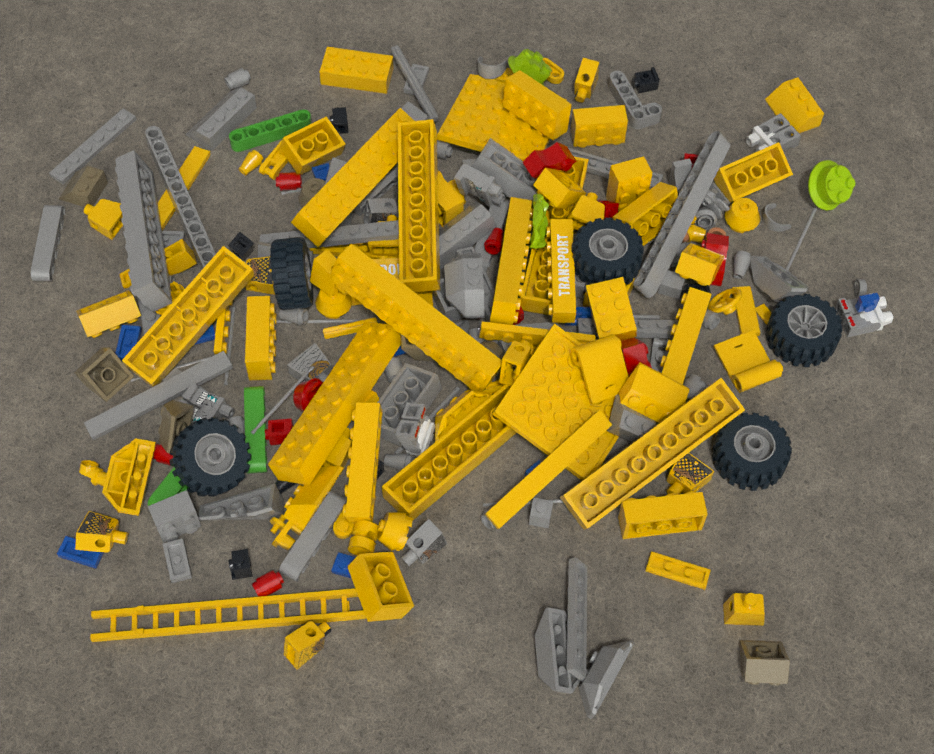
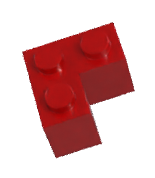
(633, 353)

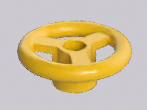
(726, 304)

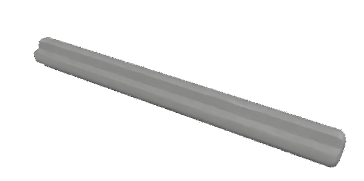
(414, 83)

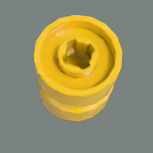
(363, 537)

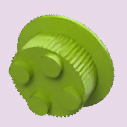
(530, 64)
(830, 185)

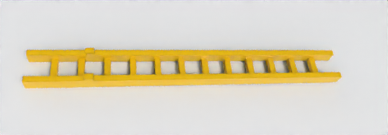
(345, 615)

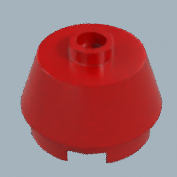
(305, 392)

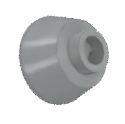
(705, 218)

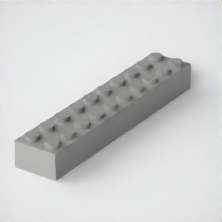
(142, 232)

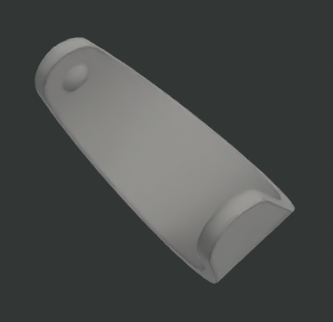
(491, 71)
(769, 223)

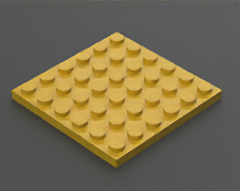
(481, 116)
(553, 402)

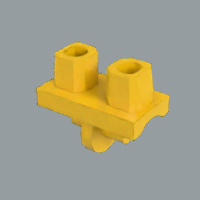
(283, 538)

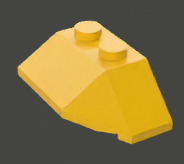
(457, 411)
(129, 476)

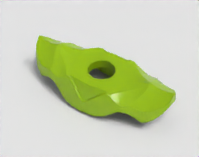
(539, 222)

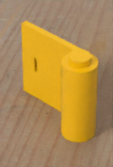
(747, 361)
(601, 367)

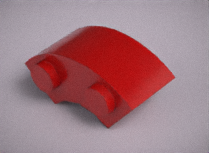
(554, 157)
(717, 244)

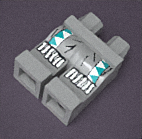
(480, 185)
(206, 404)

